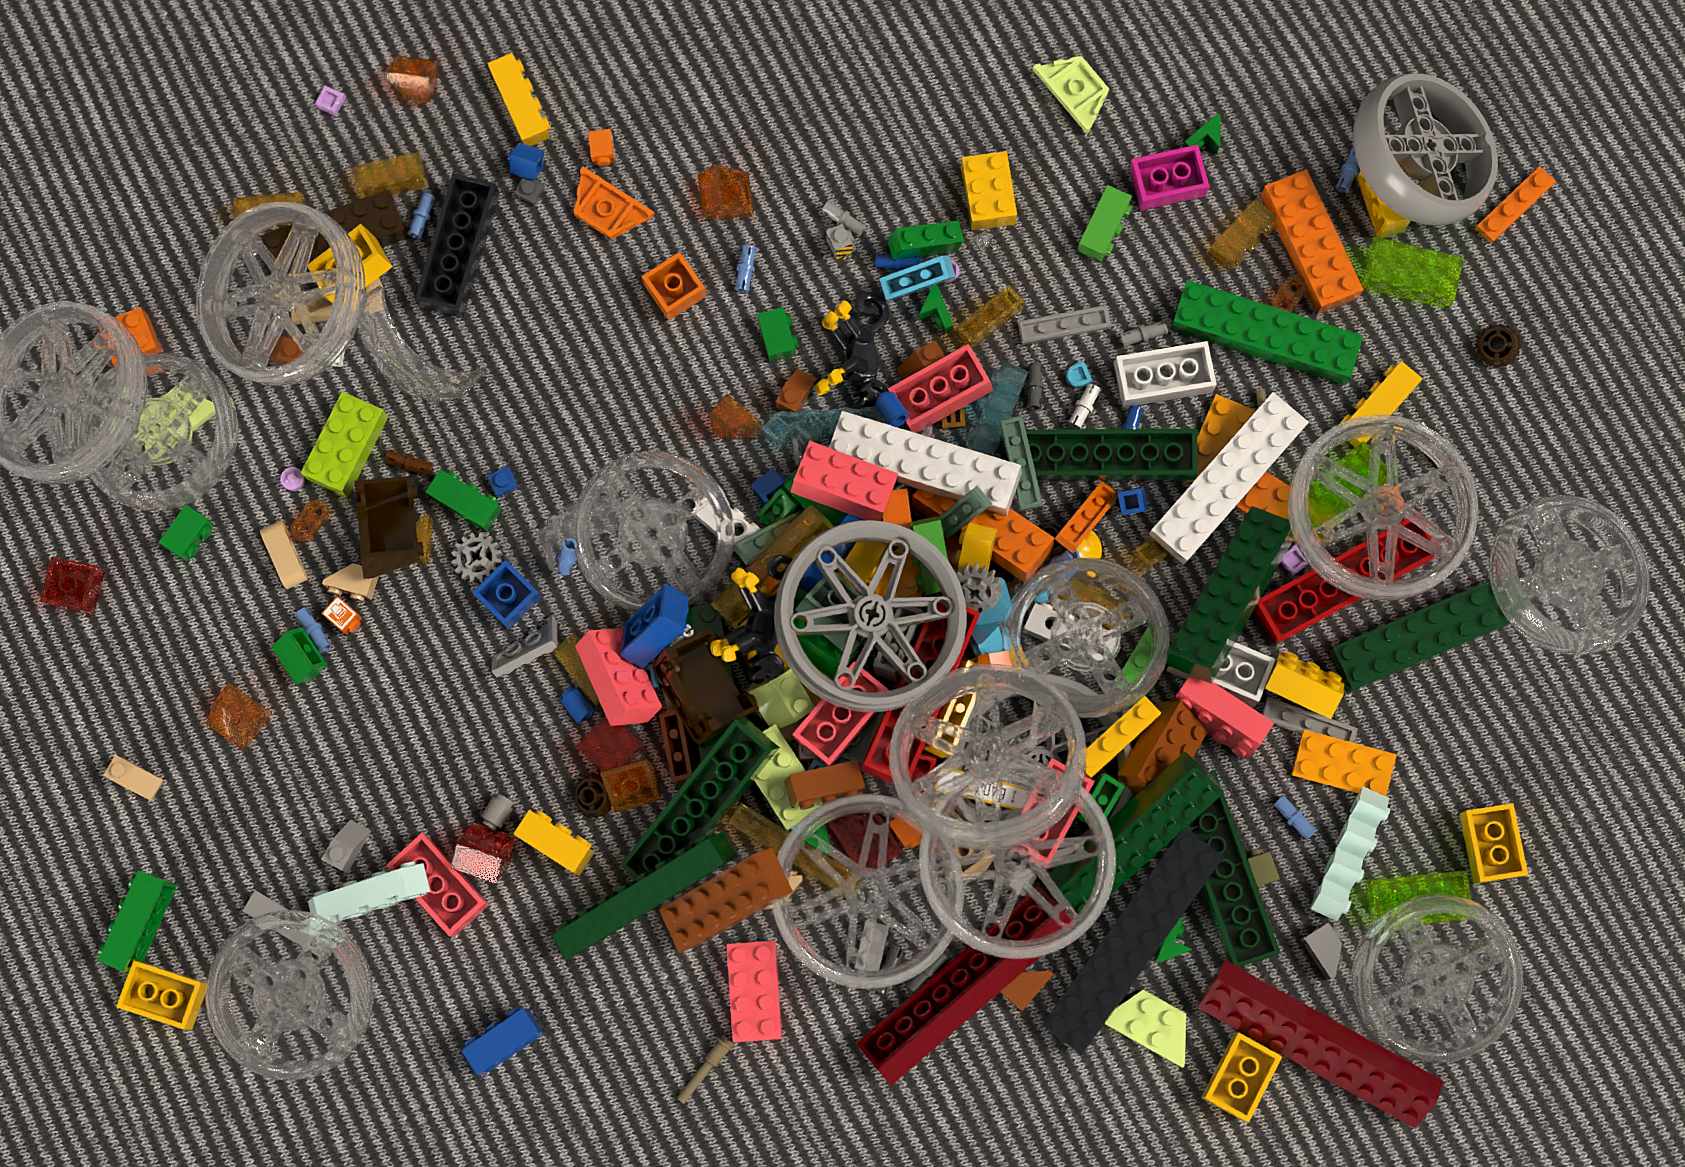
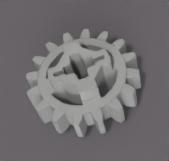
(481, 550)
(977, 586)

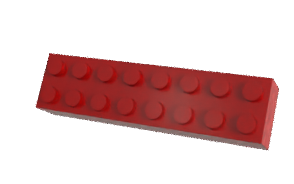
(1313, 599)
(927, 647)

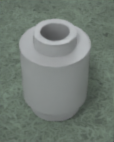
(497, 811)

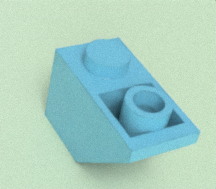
(986, 639)

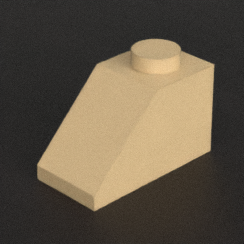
(133, 777)

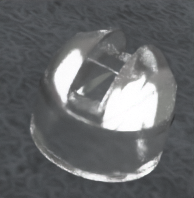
(982, 240)

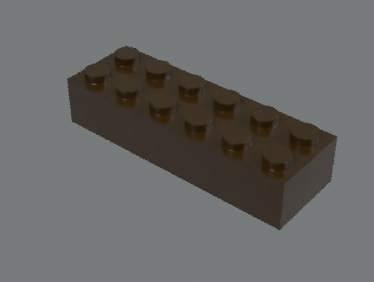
(376, 213)

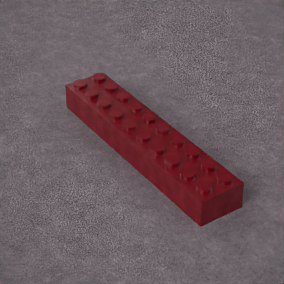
(954, 994)
(1321, 1044)

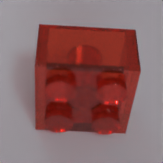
(72, 586)
(610, 745)
(483, 853)

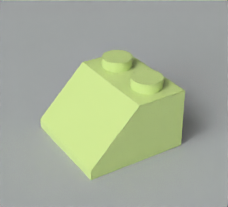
(782, 699)

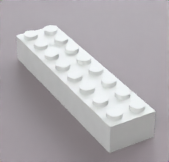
(928, 461)
(1228, 478)

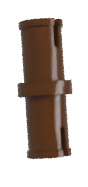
(409, 463)

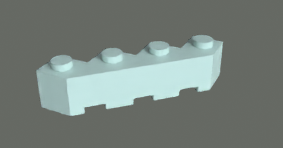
(1347, 860)
(371, 894)

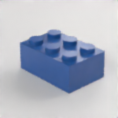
(654, 626)
(502, 1040)

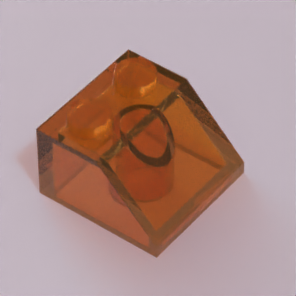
(725, 193)
(734, 421)
(237, 716)

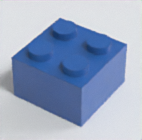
(507, 594)

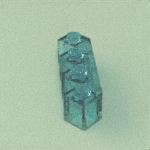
(997, 407)
(810, 424)

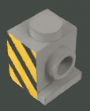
(840, 241)

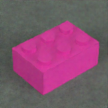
(1169, 177)

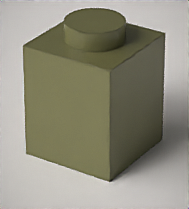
(1262, 867)

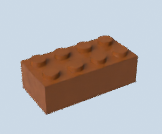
(1161, 744)

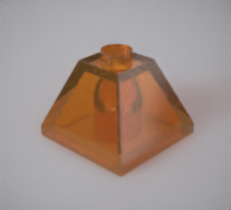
(414, 77)
(631, 784)

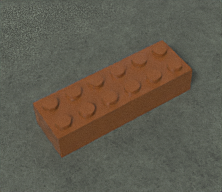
(726, 900)

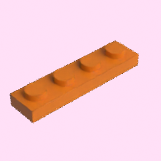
(1515, 204)
(1087, 517)

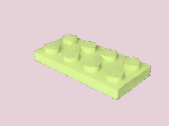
(772, 780)

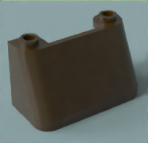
(387, 524)
(701, 687)

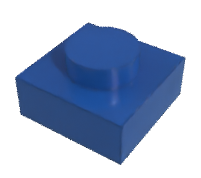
(502, 481)

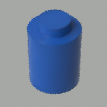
(891, 409)
(577, 704)

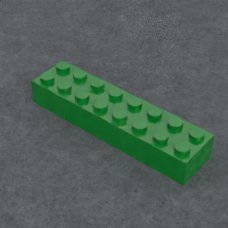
(1267, 332)

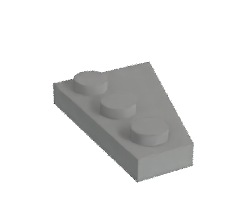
(535, 644)

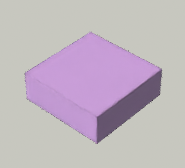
(330, 100)
(1293, 561)

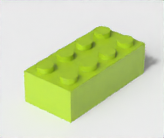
(344, 444)

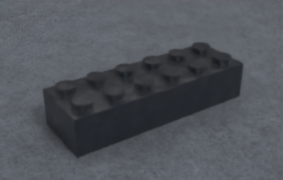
(457, 245)

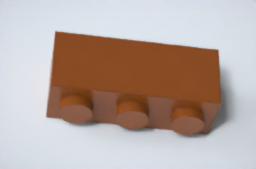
(824, 784)

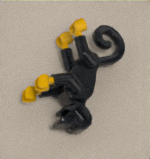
(861, 355)
(760, 627)

